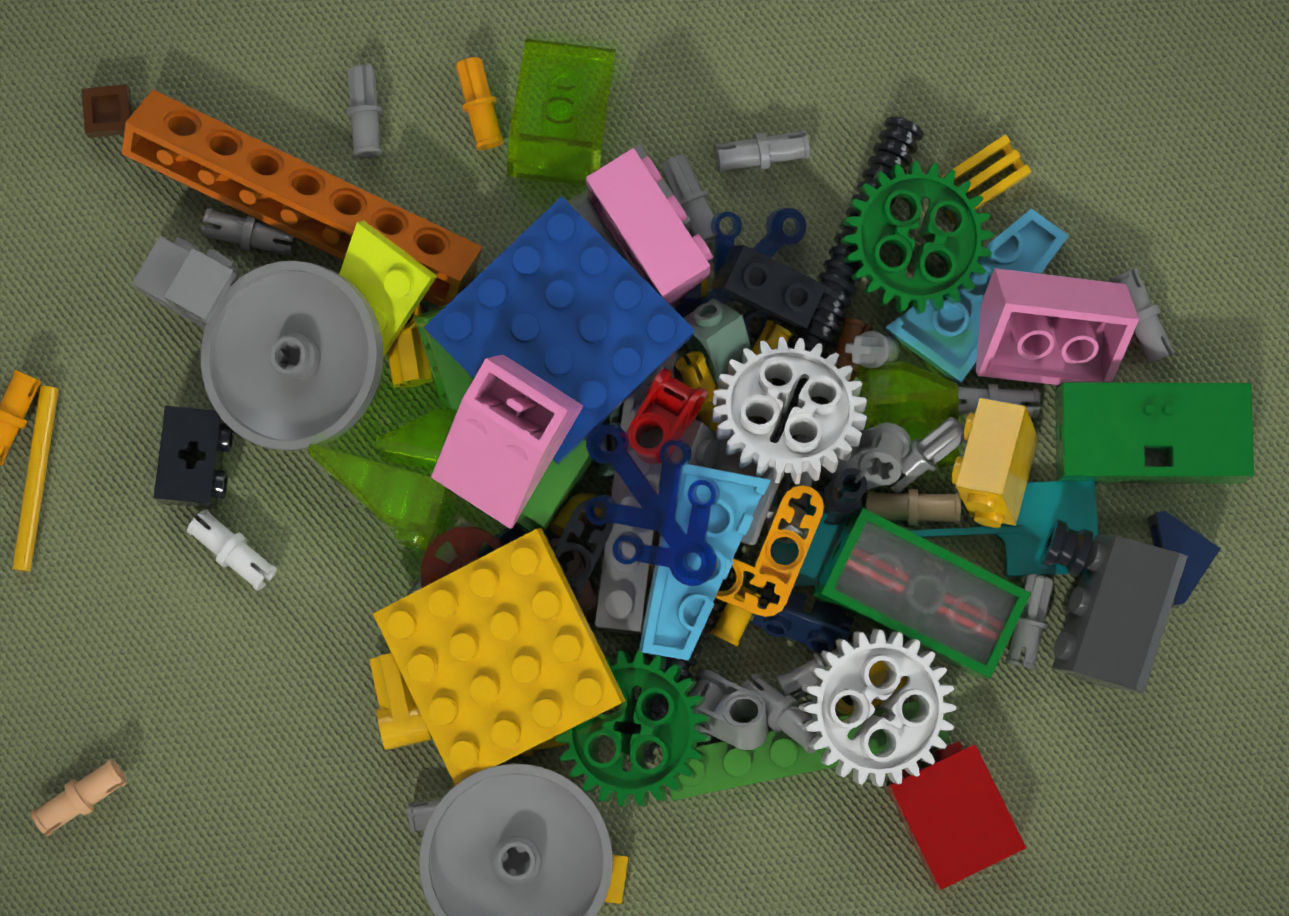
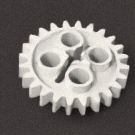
(830, 426)
(905, 738)

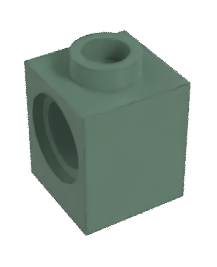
(718, 335)

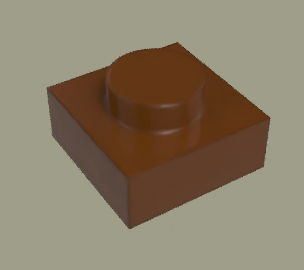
(106, 110)

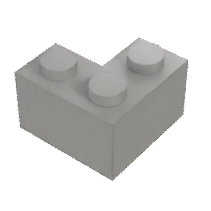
(186, 279)

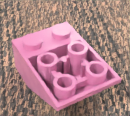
(504, 438)

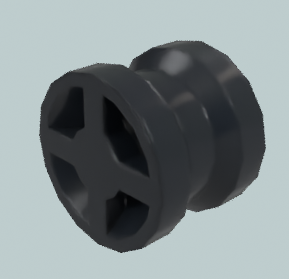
(1067, 547)

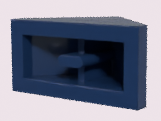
(1174, 535)

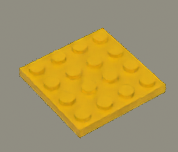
(499, 656)

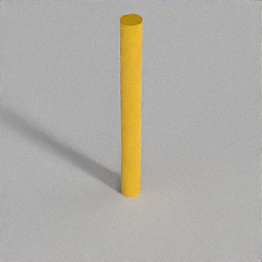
(35, 479)

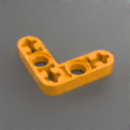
(766, 567)

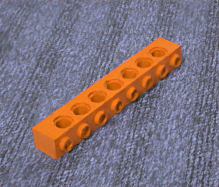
(288, 190)

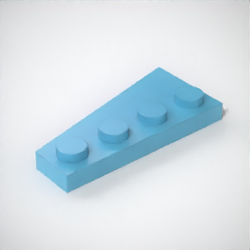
(950, 335)
(680, 611)

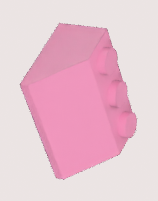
(648, 225)
(1053, 328)

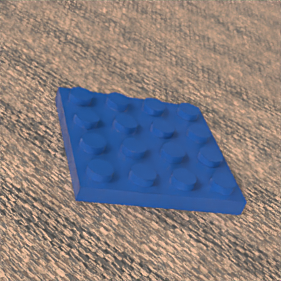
(568, 315)

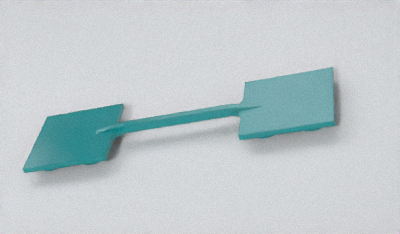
(1024, 543)

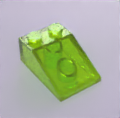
(560, 112)
(403, 501)

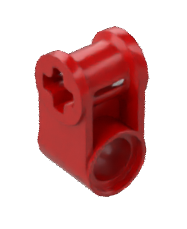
(665, 413)

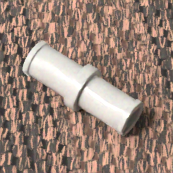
(231, 550)

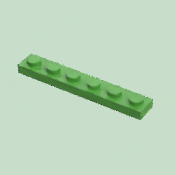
(775, 759)

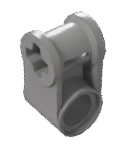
(877, 455)
(728, 704)

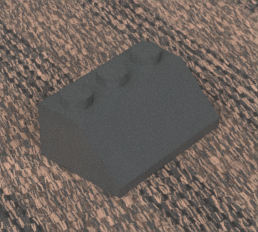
(1118, 613)

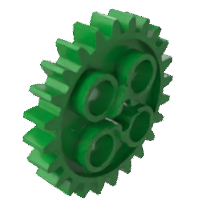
(956, 248)
(674, 733)

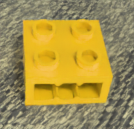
(995, 462)

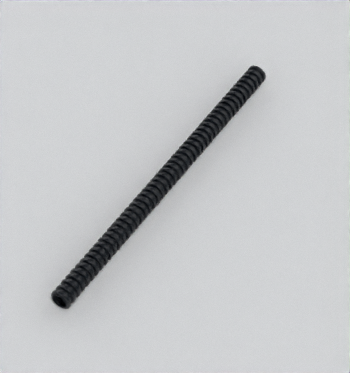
(895, 148)

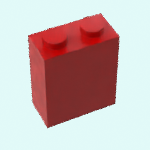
(955, 816)

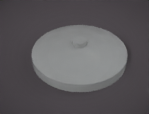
(292, 356)
(516, 847)

